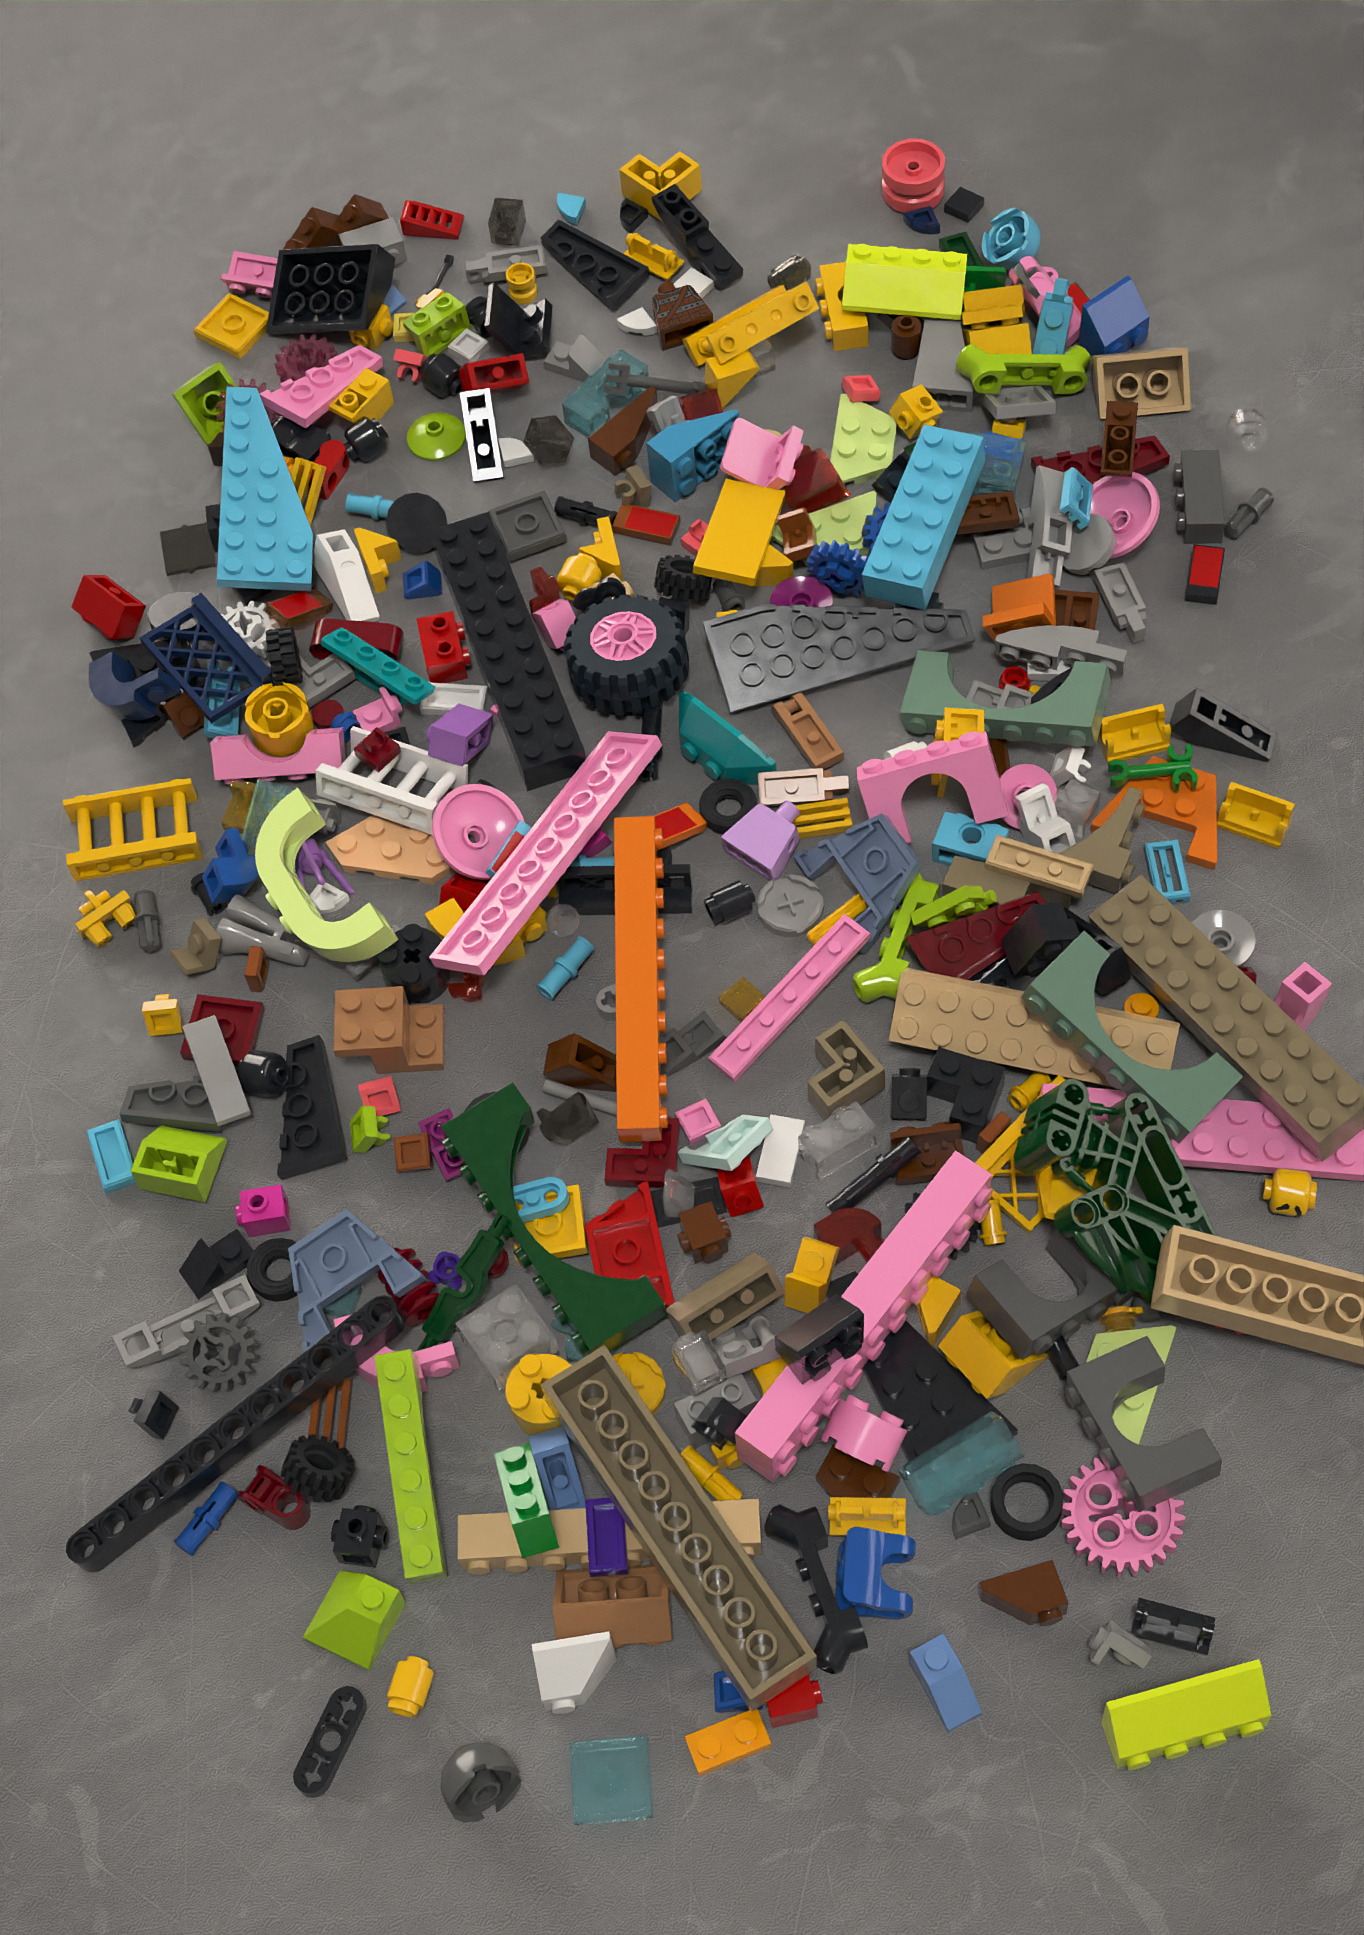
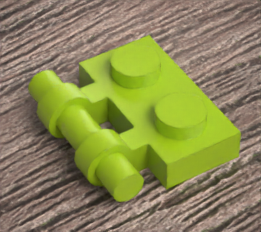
(953, 906)

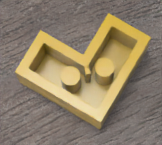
(644, 179)

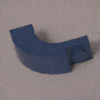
(114, 686)

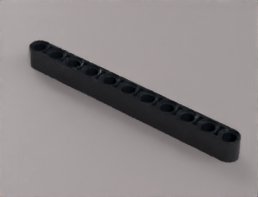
(220, 1434)

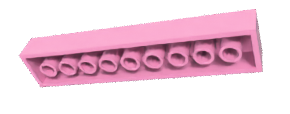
(883, 1292)

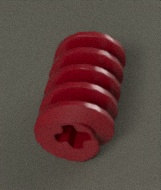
(419, 1301)

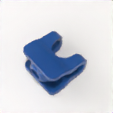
(860, 1577)

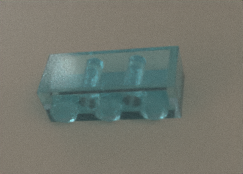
(960, 1464)

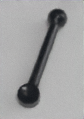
(448, 262)

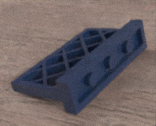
(226, 639)

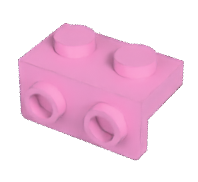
(251, 273)

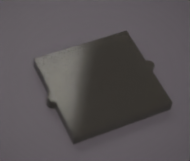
(187, 549)

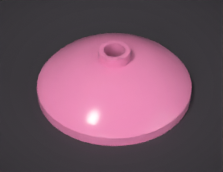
(1129, 506)
(475, 812)

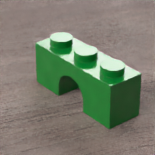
(526, 1500)

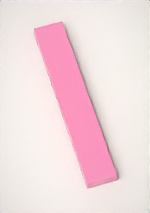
(789, 998)

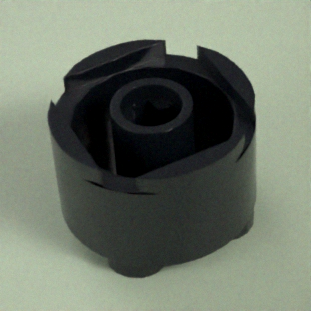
(409, 965)

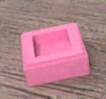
(697, 1121)

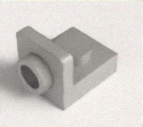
(1125, 1645)

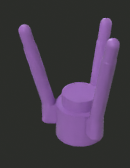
(311, 859)

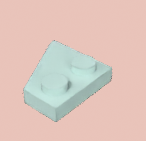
(729, 1144)

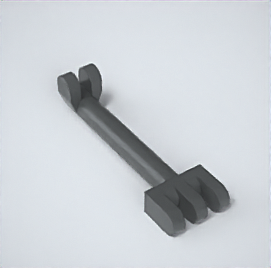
(625, 379)

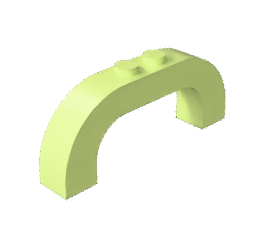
(276, 850)

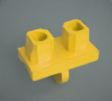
(93, 924)

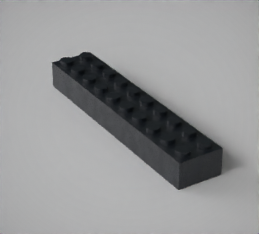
(508, 651)

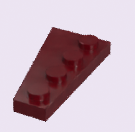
(1148, 456)
(969, 942)

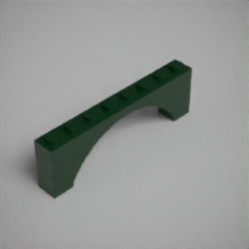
(594, 1306)

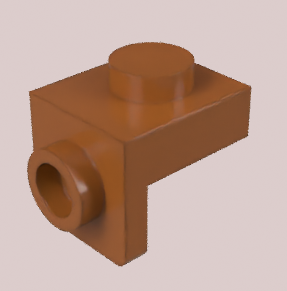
(798, 534)

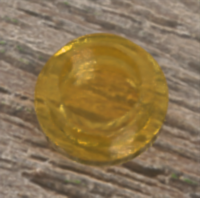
(1119, 1319)

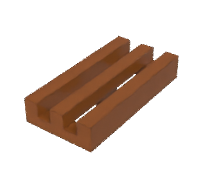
(346, 1388)

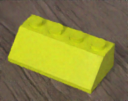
(904, 281)
(1187, 1715)

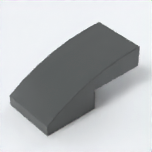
(690, 1042)

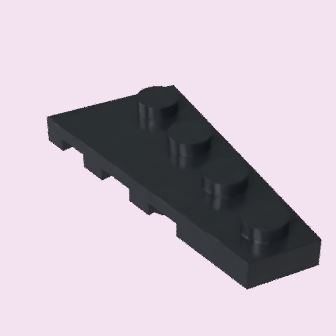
(597, 265)
(310, 1112)

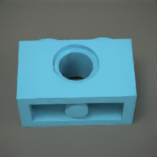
(959, 829)

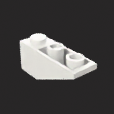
(344, 575)

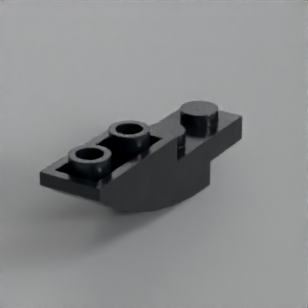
(694, 238)

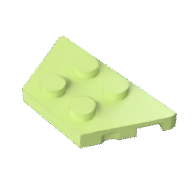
(862, 441)
(840, 522)
(1133, 1413)

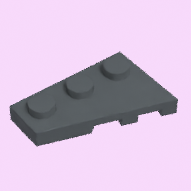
(170, 1105)

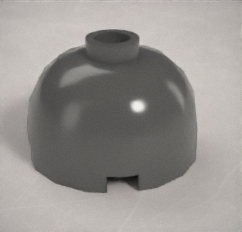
(478, 1779)

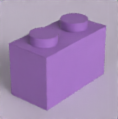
(459, 734)

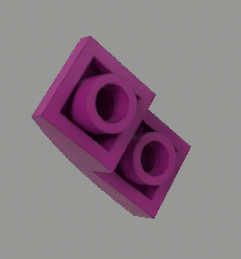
(432, 1126)

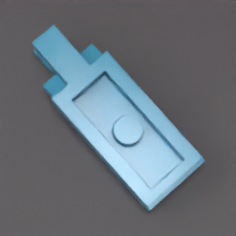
(1054, 320)

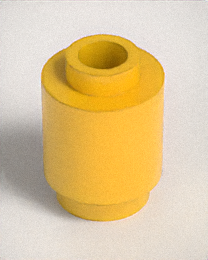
(409, 1687)

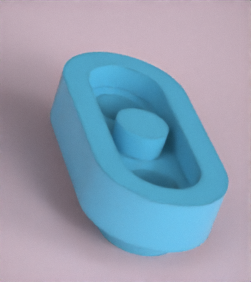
(533, 1198)

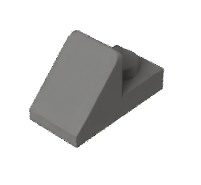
(574, 360)

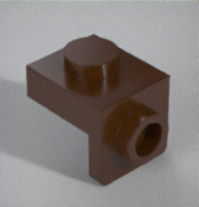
(182, 713)

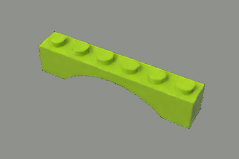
(409, 1467)

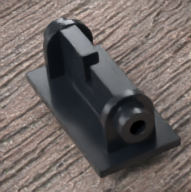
(1173, 1626)

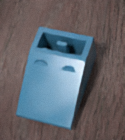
(688, 453)

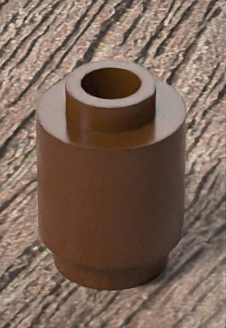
(906, 336)

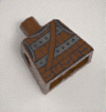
(678, 314)

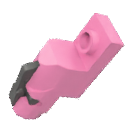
(1035, 285)

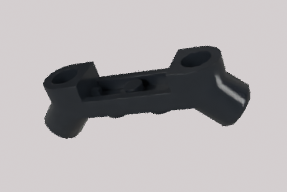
(842, 1629)

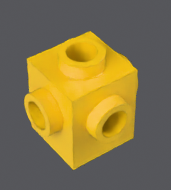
(914, 410)

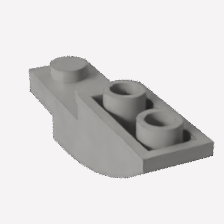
(1051, 527)
(1049, 644)

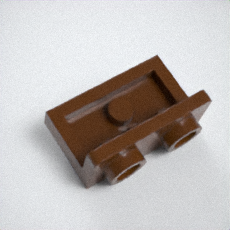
(936, 1145)

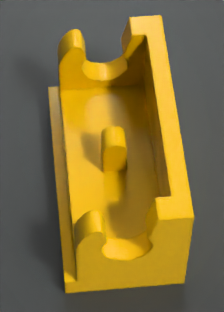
(1134, 733)
(1255, 815)

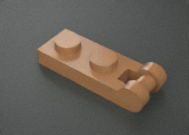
(808, 732)

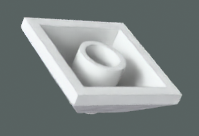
(572, 1669)

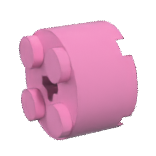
(865, 1433)

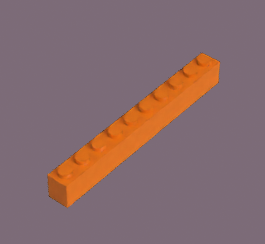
(637, 980)

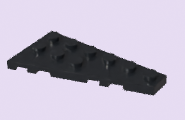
(920, 1387)

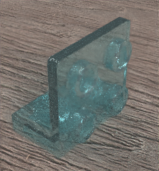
(1001, 464)

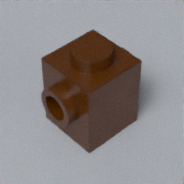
(703, 1233)

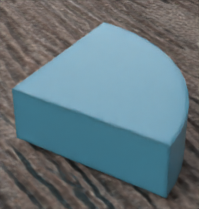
(571, 207)

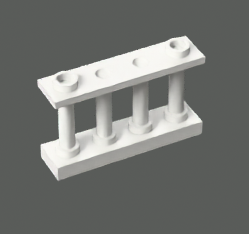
(386, 801)

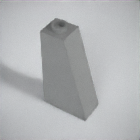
(936, 365)

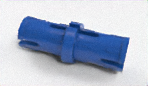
(206, 1518)

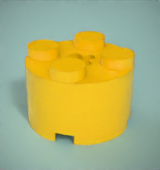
(278, 719)
(525, 1388)

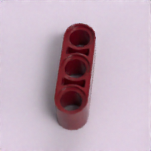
(381, 636)

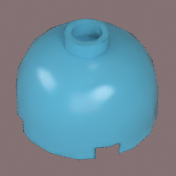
(1011, 238)

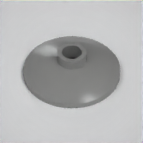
(1231, 930)

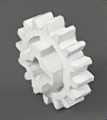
(253, 621)

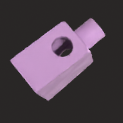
(764, 839)

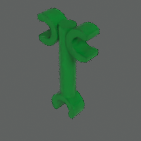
(1177, 766)

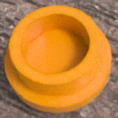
(1142, 1004)

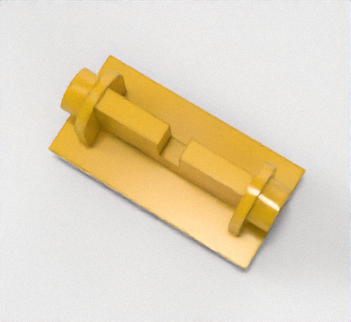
(658, 259)
(873, 1513)

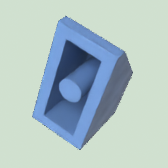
(557, 1469)
(944, 1682)

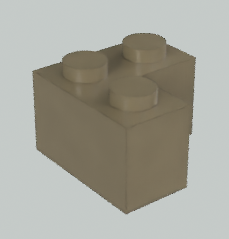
(849, 1071)

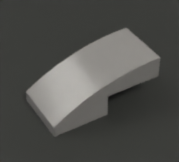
(996, 698)

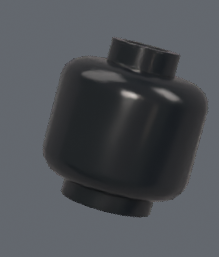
(441, 375)
(365, 439)
(263, 1073)

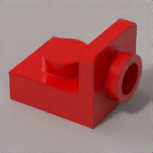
(740, 1189)

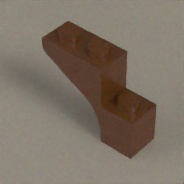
(322, 227)

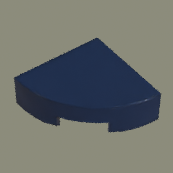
(922, 221)

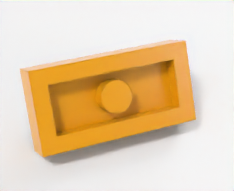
(728, 1741)

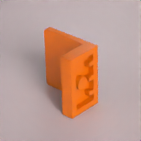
(1021, 605)

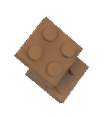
(389, 1030)

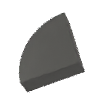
(970, 1516)

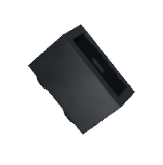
(821, 1338)

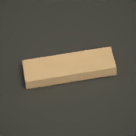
(1039, 866)

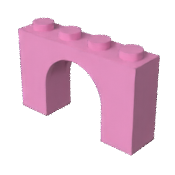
(964, 759)

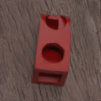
(335, 459)

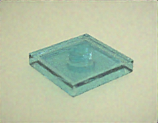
(611, 1780)

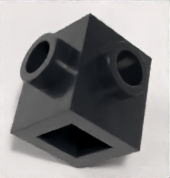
(359, 1536)

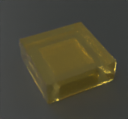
(741, 999)

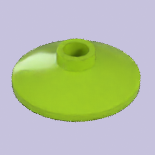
(436, 436)

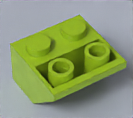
(178, 1162)

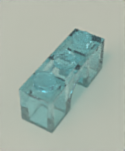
(587, 407)

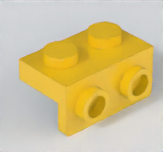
(992, 305)

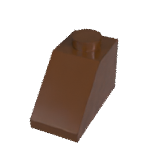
(581, 1064)
(1027, 1594)

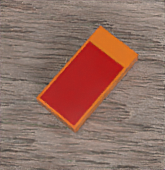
(679, 824)

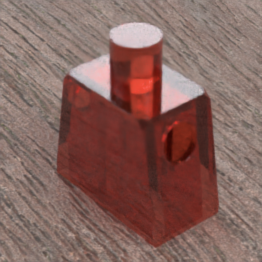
(815, 482)

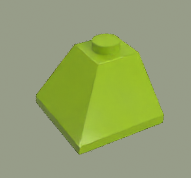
(199, 400)
(355, 1618)

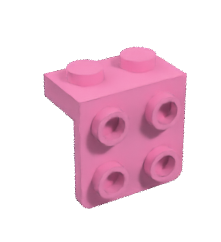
(760, 456)

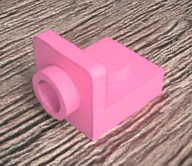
(380, 713)

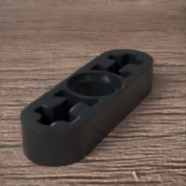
(351, 1719)

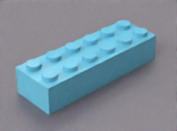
(924, 517)

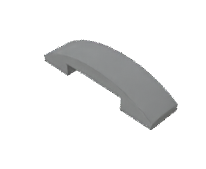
(161, 1340)

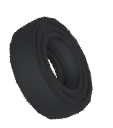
(725, 789)
(257, 1265)

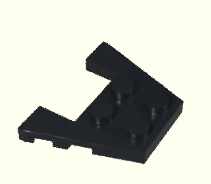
(144, 663)

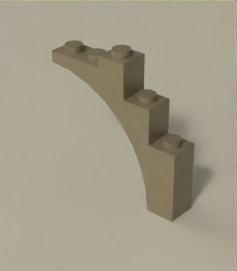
(1104, 848)

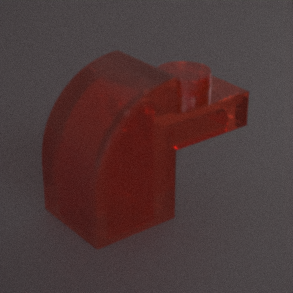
(852, 1232)

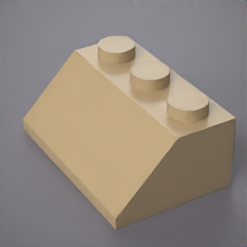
(1148, 377)

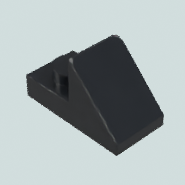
(216, 1264)

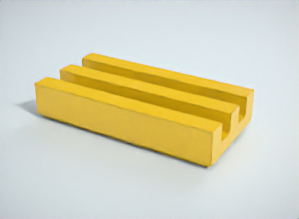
(301, 476)
(823, 811)

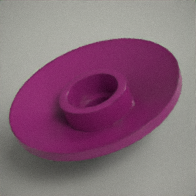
(801, 591)

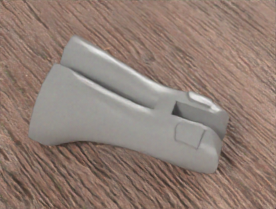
(240, 933)

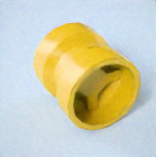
(521, 283)

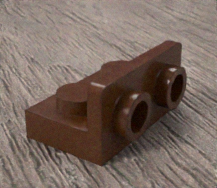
(989, 513)

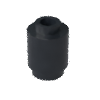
(729, 902)

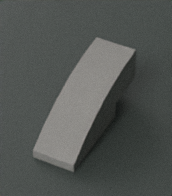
(216, 1070)

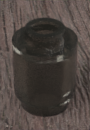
(790, 272)

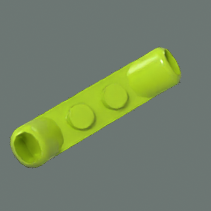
(990, 371)
(884, 977)

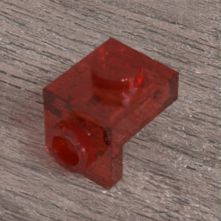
(546, 589)

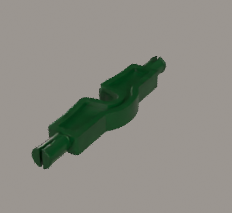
(474, 1270)

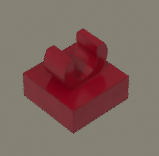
(377, 749)

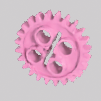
(1130, 1547)

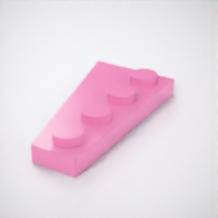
(310, 396)

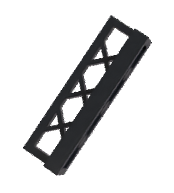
(597, 896)

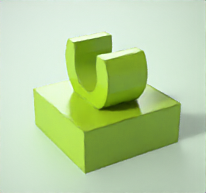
(365, 1129)

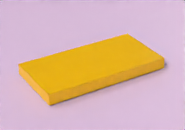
(739, 532)

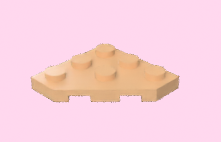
(389, 851)

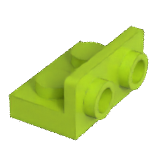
(437, 324)

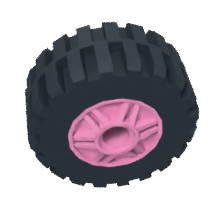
(626, 654)

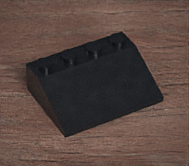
(329, 288)

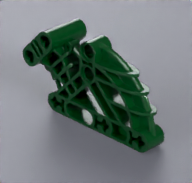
(1132, 1143)

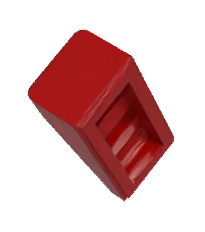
(416, 214)

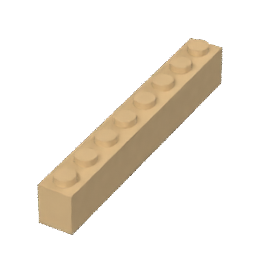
(490, 1541)

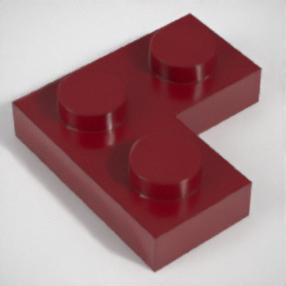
(648, 1164)

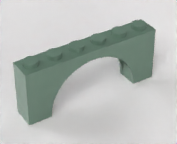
(1065, 717)
(1066, 1001)

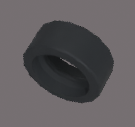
(1033, 1474)

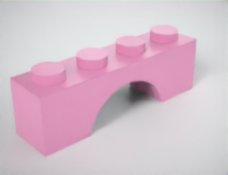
(238, 758)

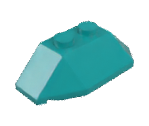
(718, 745)

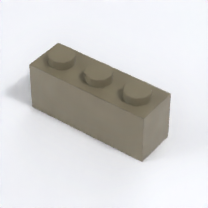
(726, 1298)

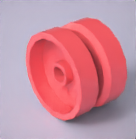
(913, 175)

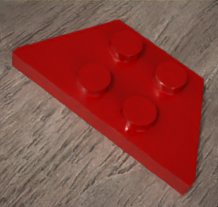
(628, 1243)

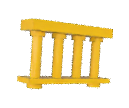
(750, 324)
(138, 855)

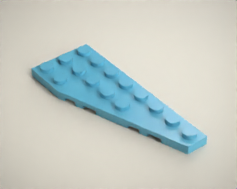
(262, 520)

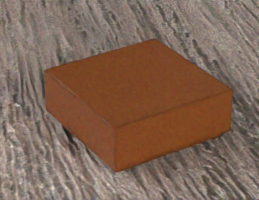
(256, 969)
(992, 1132)
(413, 1153)

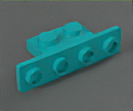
(376, 668)

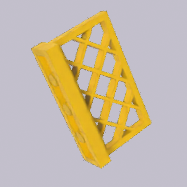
(997, 1157)

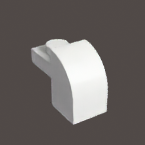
(1040, 821)

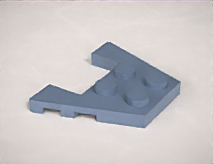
(875, 862)
(336, 1261)

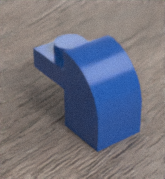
(232, 870)

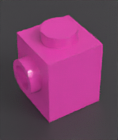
(263, 1211)

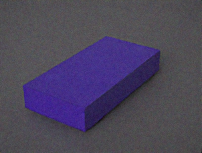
(605, 1538)

